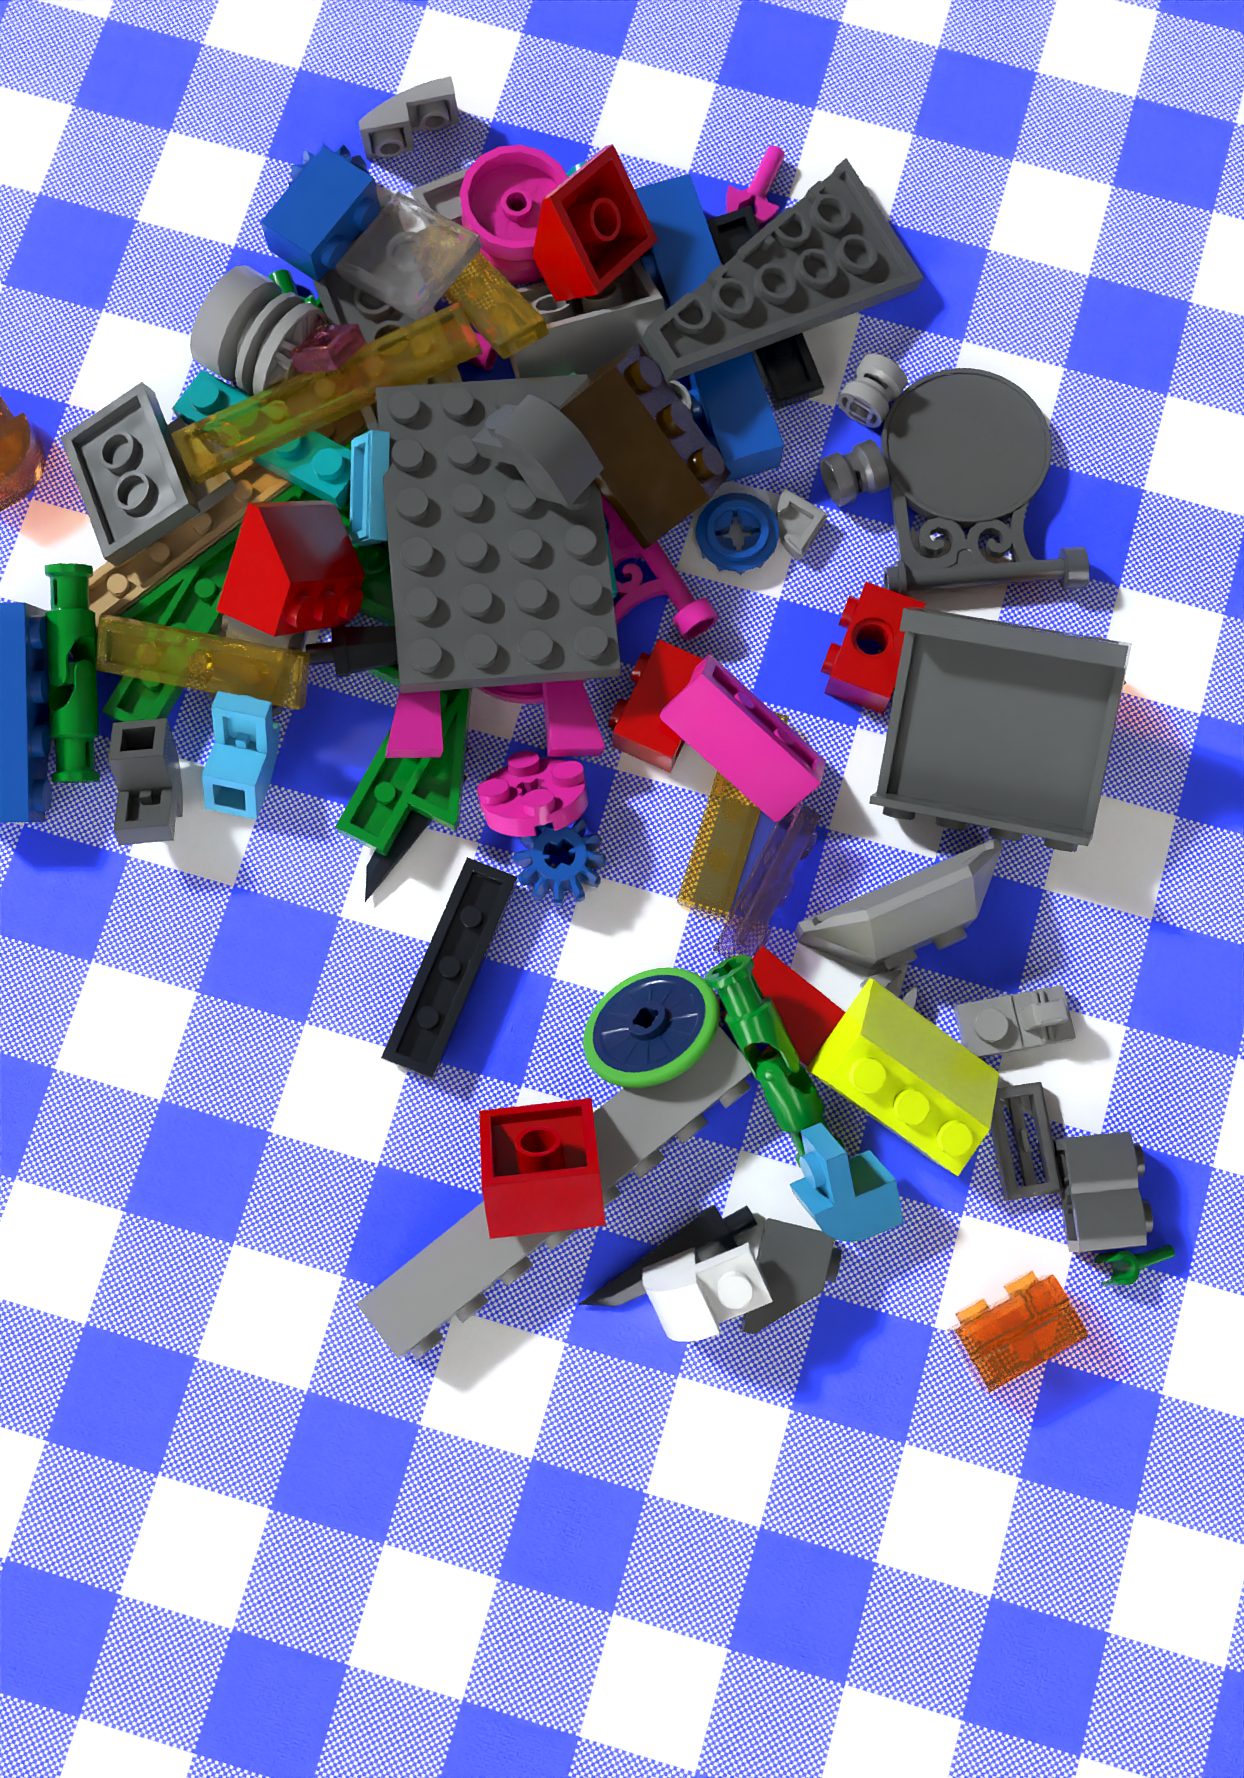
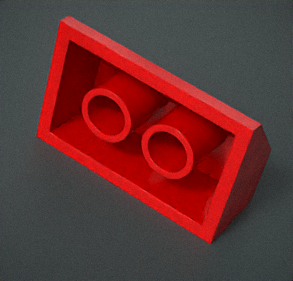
(292, 569)

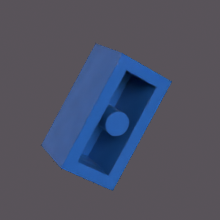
(321, 214)

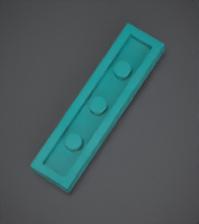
(308, 461)

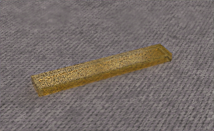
(325, 396)

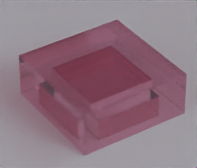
(327, 348)

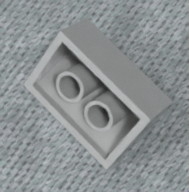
(590, 328)

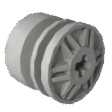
(250, 330)

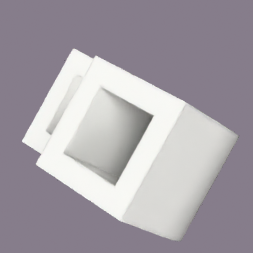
(700, 1295)

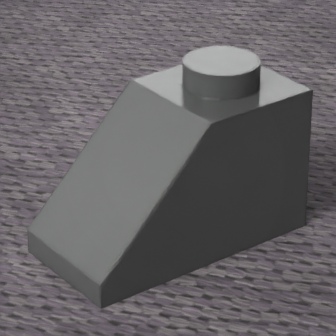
(795, 1266)

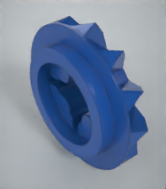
(752, 516)

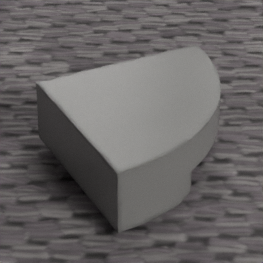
(798, 523)

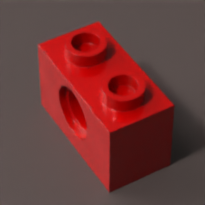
(858, 675)

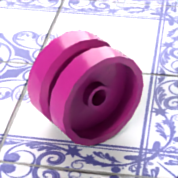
(503, 206)

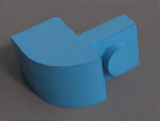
(845, 1195)

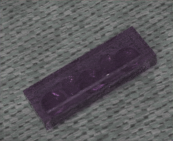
(768, 883)

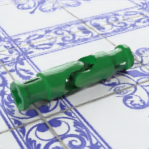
(74, 714)
(778, 1068)

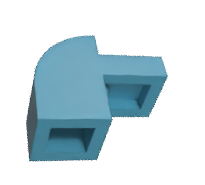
(242, 755)

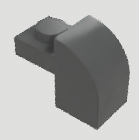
(543, 447)
(147, 781)

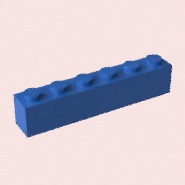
(730, 394)

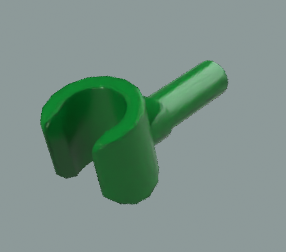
(1127, 1265)

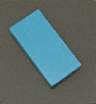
(367, 498)

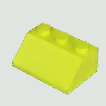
(909, 1077)

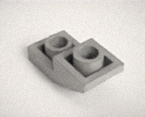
(389, 126)

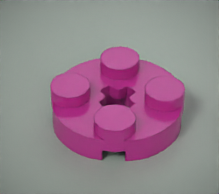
(533, 794)

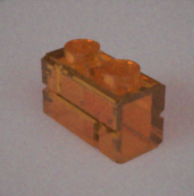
(1016, 1330)

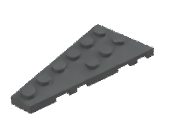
(795, 274)

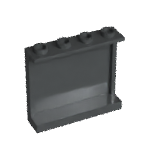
(1001, 727)

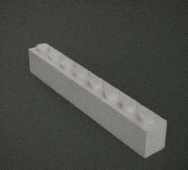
(464, 1262)

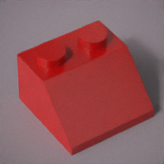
(591, 229)
(540, 1168)

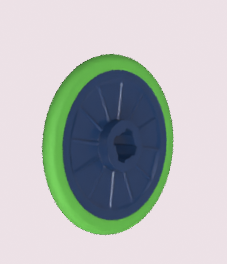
(651, 1027)

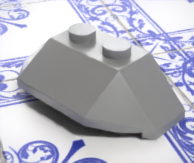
(906, 913)

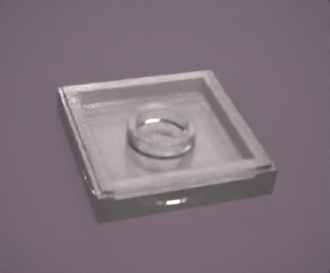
(409, 256)

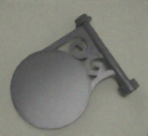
(969, 456)

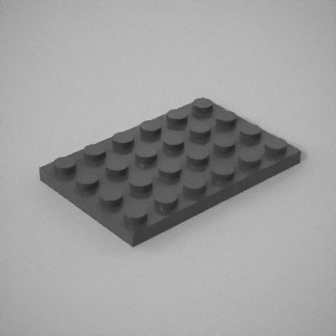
(479, 566)

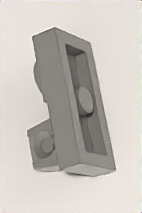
(1015, 1022)

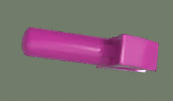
(758, 190)

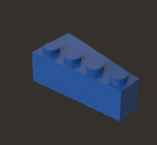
(24, 714)

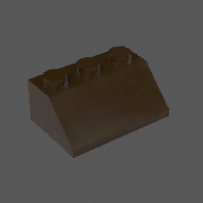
(648, 444)

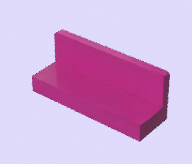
(744, 740)

